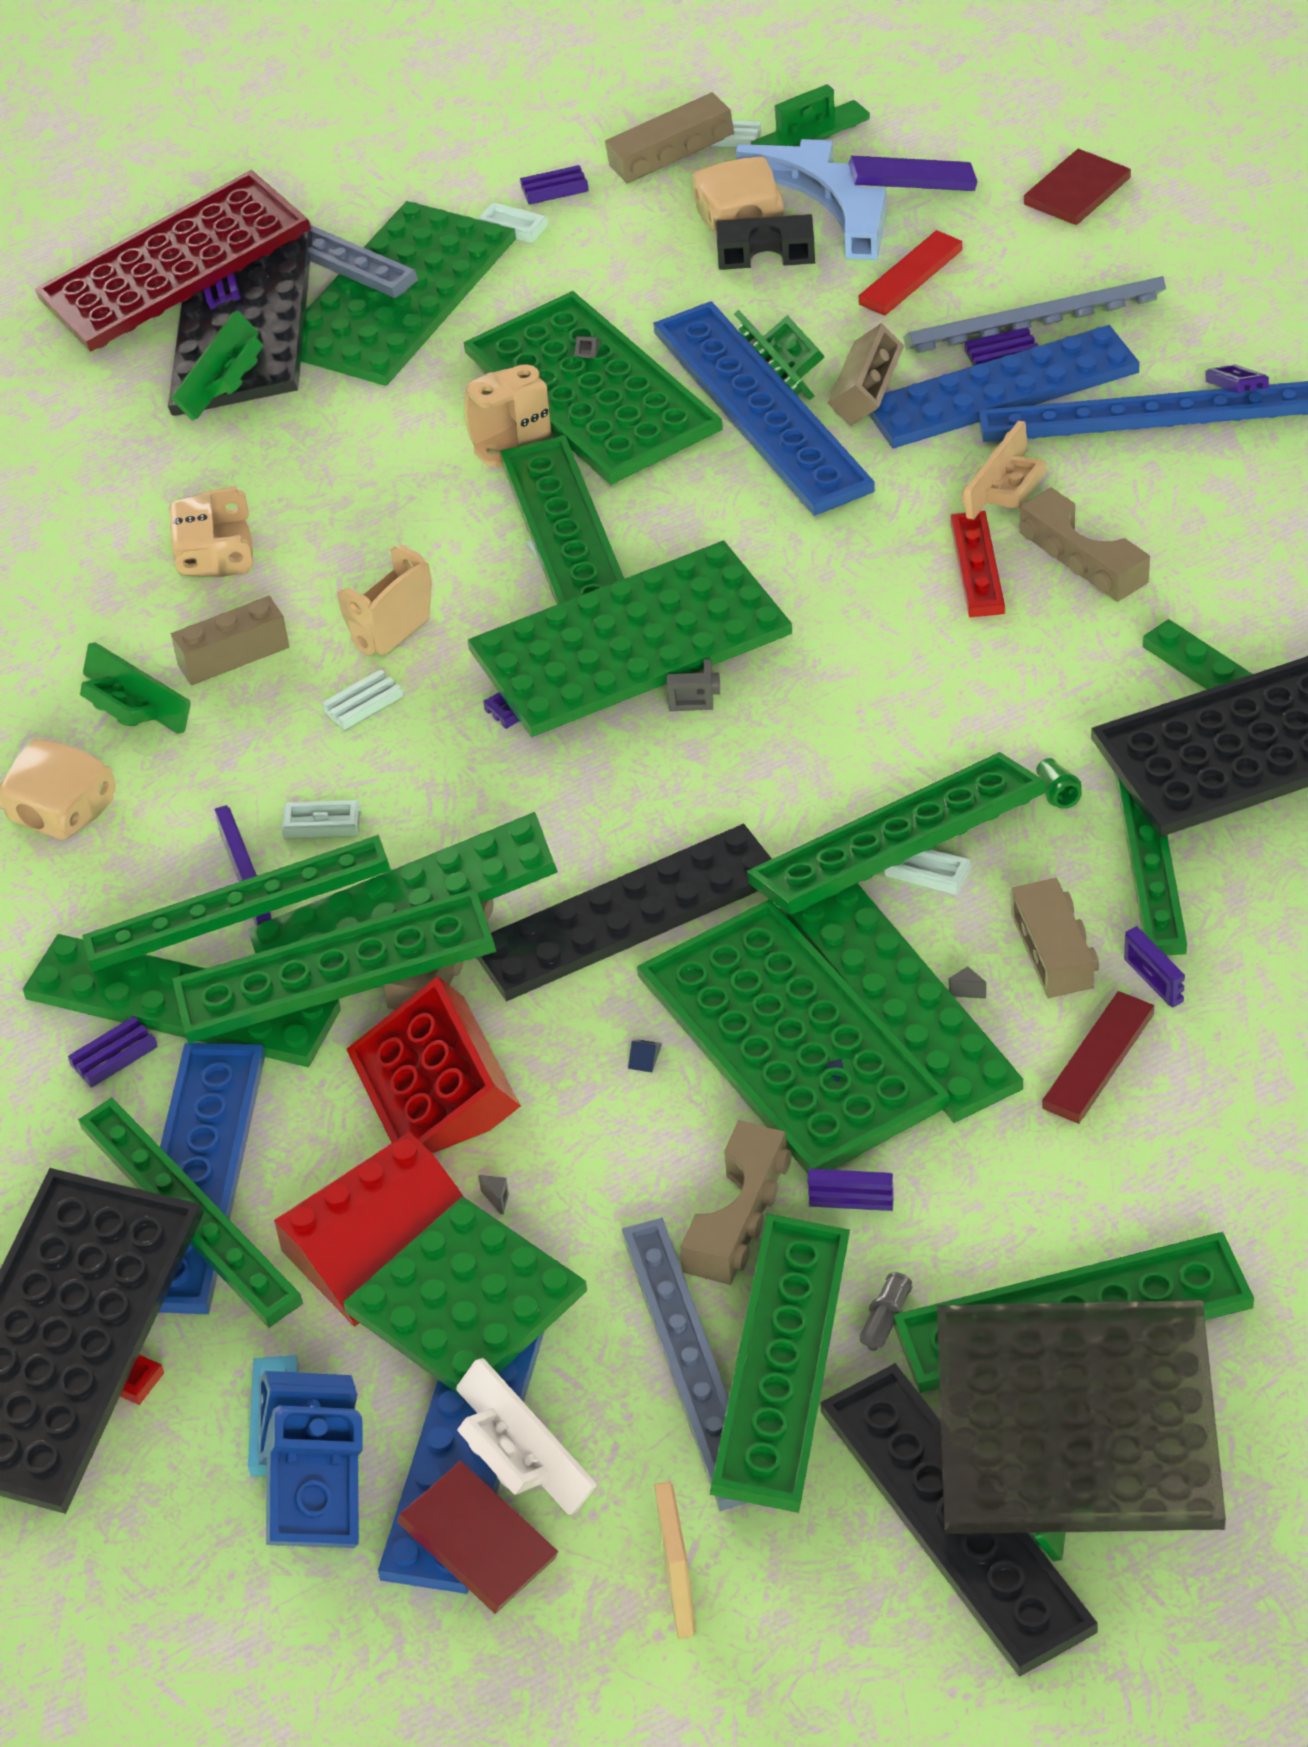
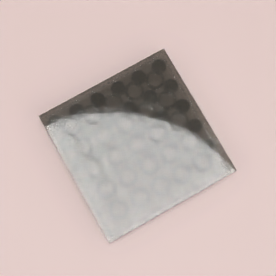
(1078, 1418)

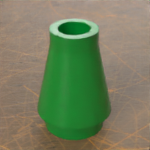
(1061, 786)

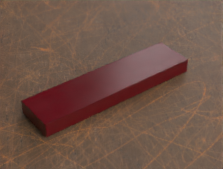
(1098, 1057)

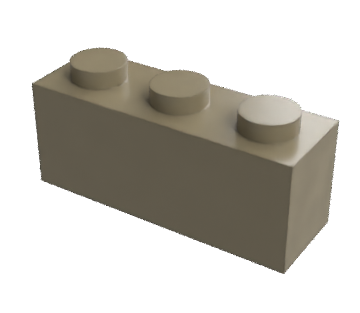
(866, 374)
(230, 640)
(1054, 937)

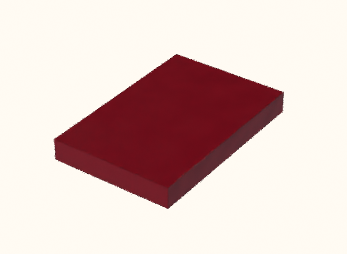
(1077, 186)
(477, 1536)

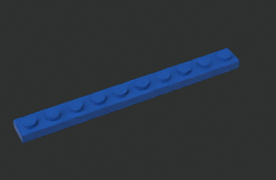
(1146, 411)

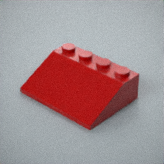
(433, 1071)
(365, 1218)

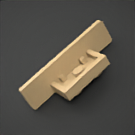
(1005, 476)

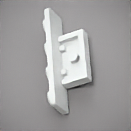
(517, 1442)

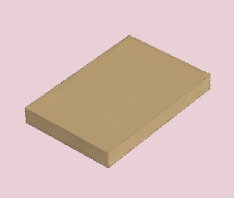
(675, 1559)

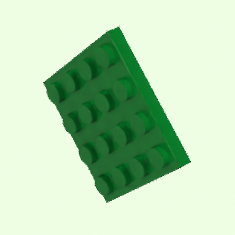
(465, 1295)

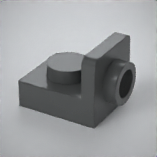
(693, 690)

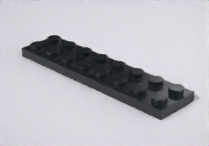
(623, 912)
(996, 1575)

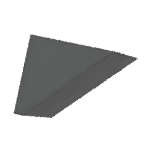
(586, 346)
(967, 984)
(495, 1191)

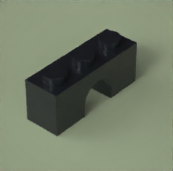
(786, 235)

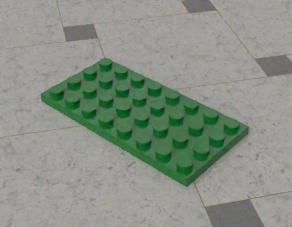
(376, 335)
(612, 408)
(628, 637)
(772, 1022)

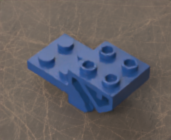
(311, 1458)

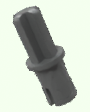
(882, 1309)

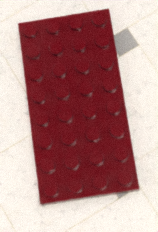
(172, 260)

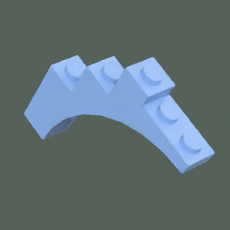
(811, 170)

